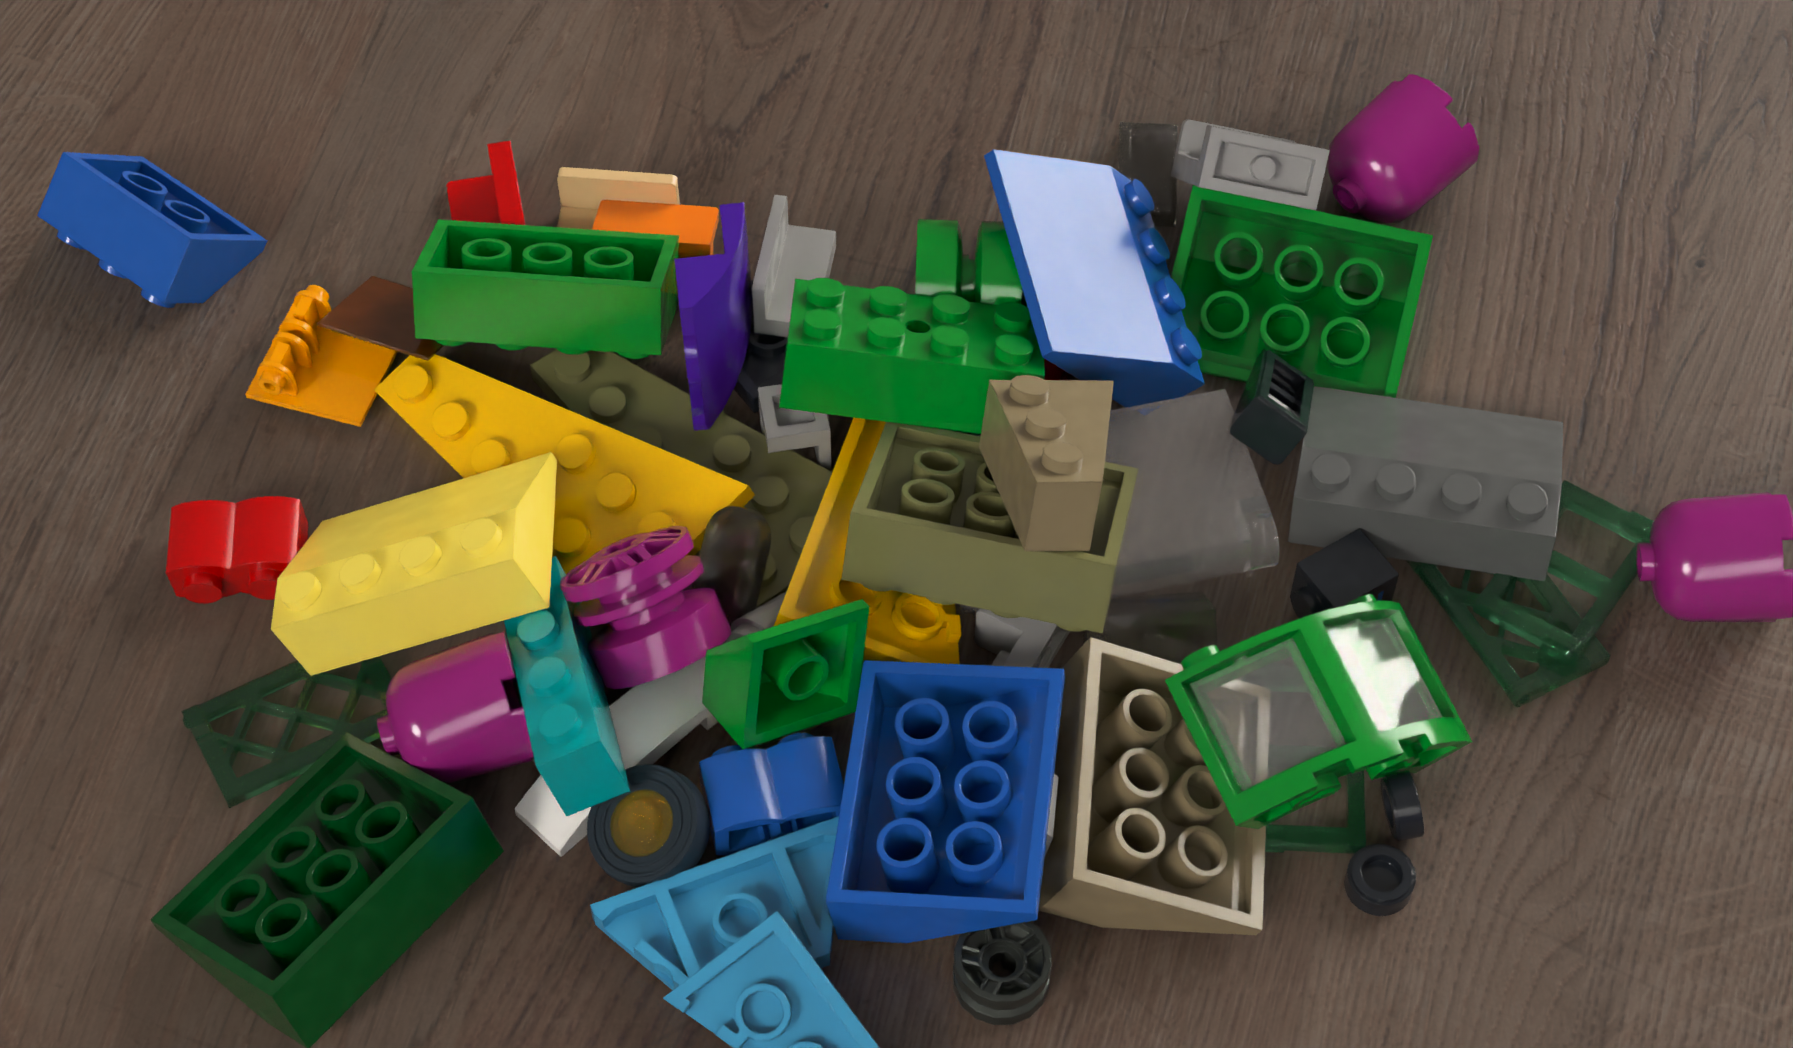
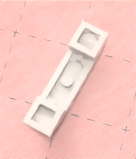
(646, 725)

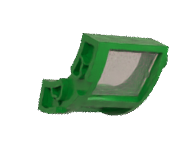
(1313, 705)

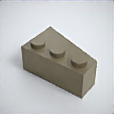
(1048, 456)

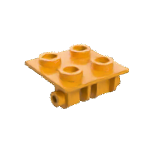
(318, 367)

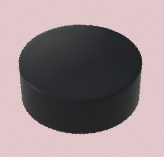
(1402, 805)
(1380, 879)

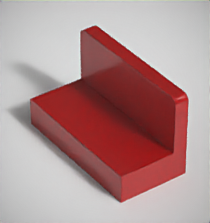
(489, 197)

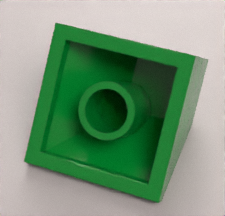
(787, 675)

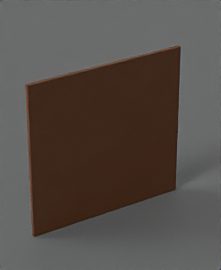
(381, 315)

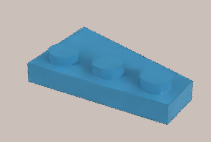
(770, 995)

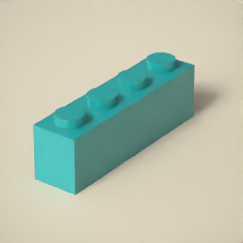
(565, 704)

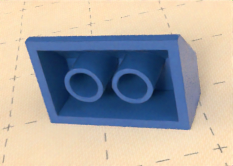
(147, 227)

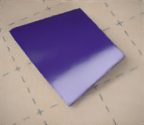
(716, 317)

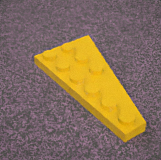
(899, 623)

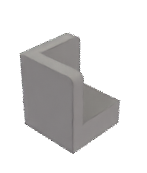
(793, 428)

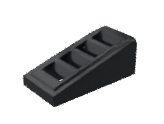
(1273, 408)

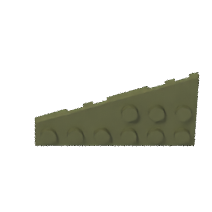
(654, 411)

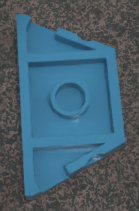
(701, 912)

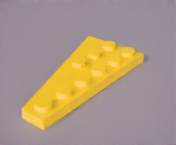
(604, 478)

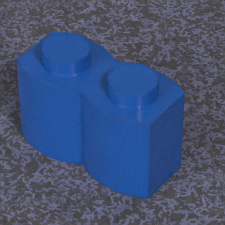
(770, 790)

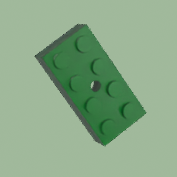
(546, 288)
(901, 354)

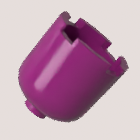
(1399, 152)
(1721, 558)
(457, 712)

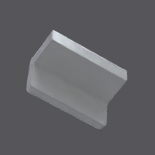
(787, 255)

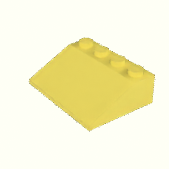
(420, 567)

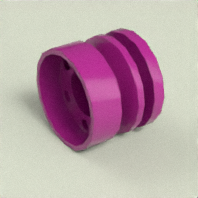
(651, 620)

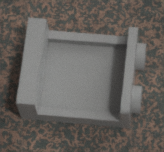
(1249, 164)

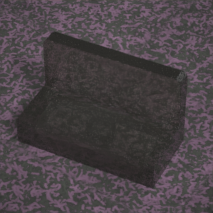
(1160, 624)

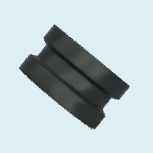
(998, 999)

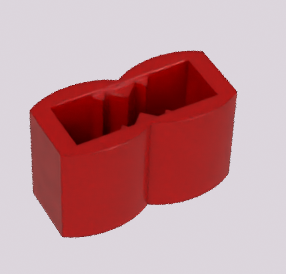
(233, 546)

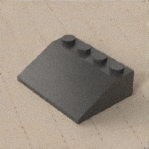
(1430, 482)

